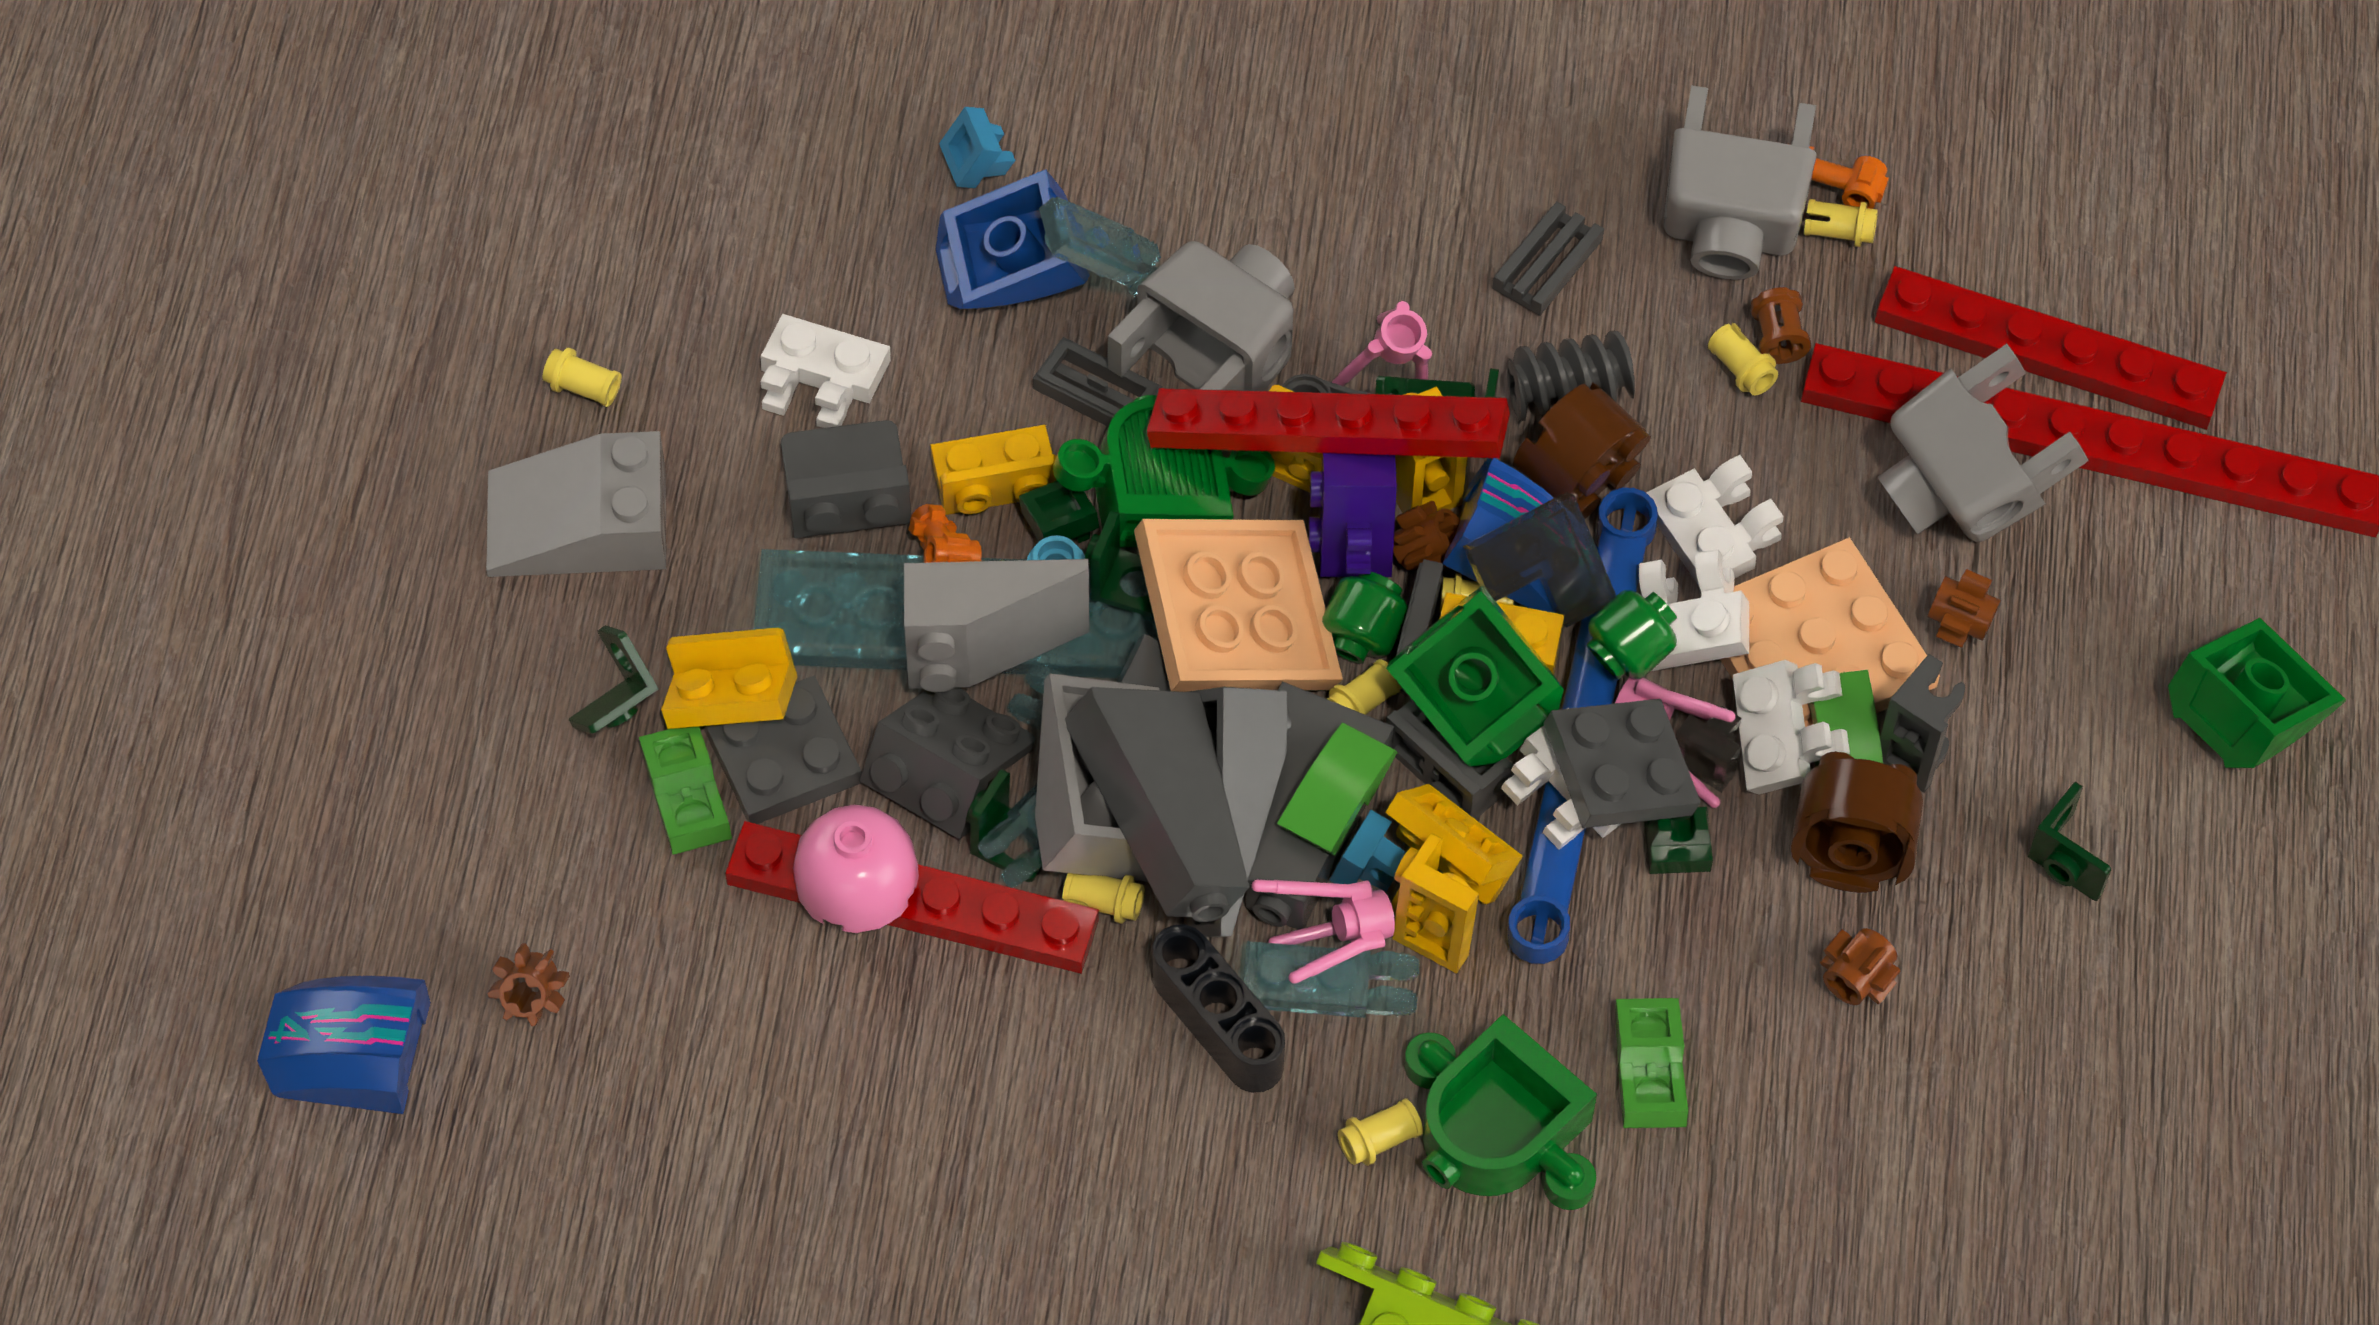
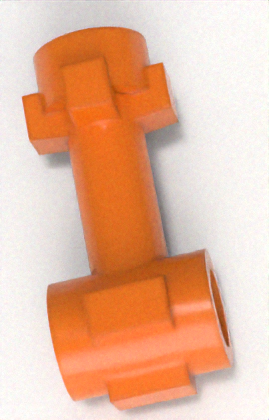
(1861, 183)
(940, 538)

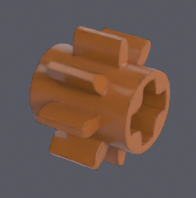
(1424, 535)
(1964, 608)
(1860, 966)
(538, 972)

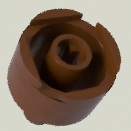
(1583, 447)
(1857, 822)

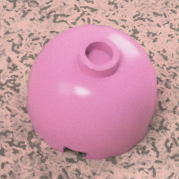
(855, 868)

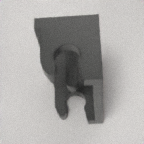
(1918, 723)
(1437, 763)

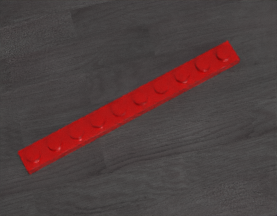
(2120, 444)

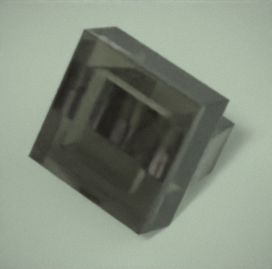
(1710, 749)

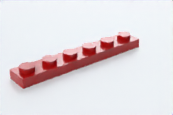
(2051, 347)
(1329, 423)
(941, 904)

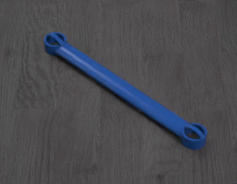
(1550, 870)

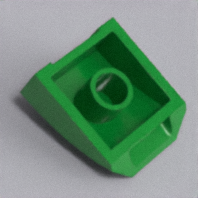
(1478, 680)
(2250, 695)

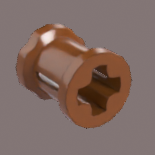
(1764, 311)

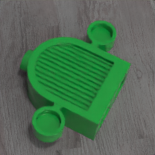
(1157, 481)
(1502, 1115)

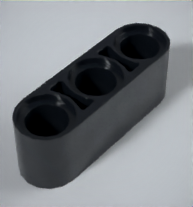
(1223, 1034)

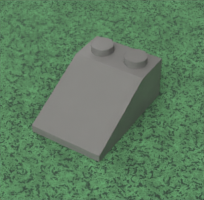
(580, 508)
(988, 616)
(1070, 812)

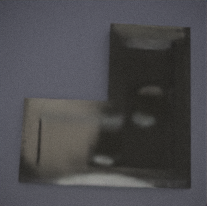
(1547, 545)

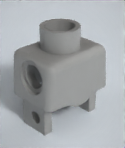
(1736, 192)
(1211, 319)
(1964, 458)

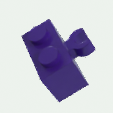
(1355, 514)

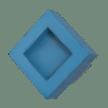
(974, 148)
(1370, 855)

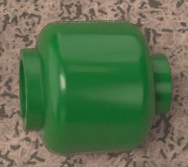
(1365, 616)
(1632, 634)

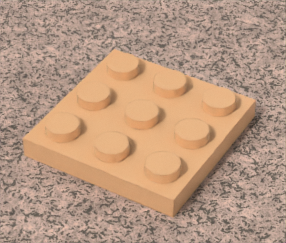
(1237, 604)
(1830, 615)

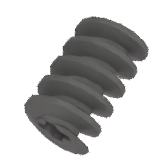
(1557, 373)

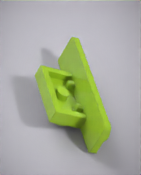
(1406, 1296)

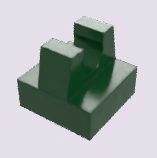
(1059, 512)
(1679, 844)

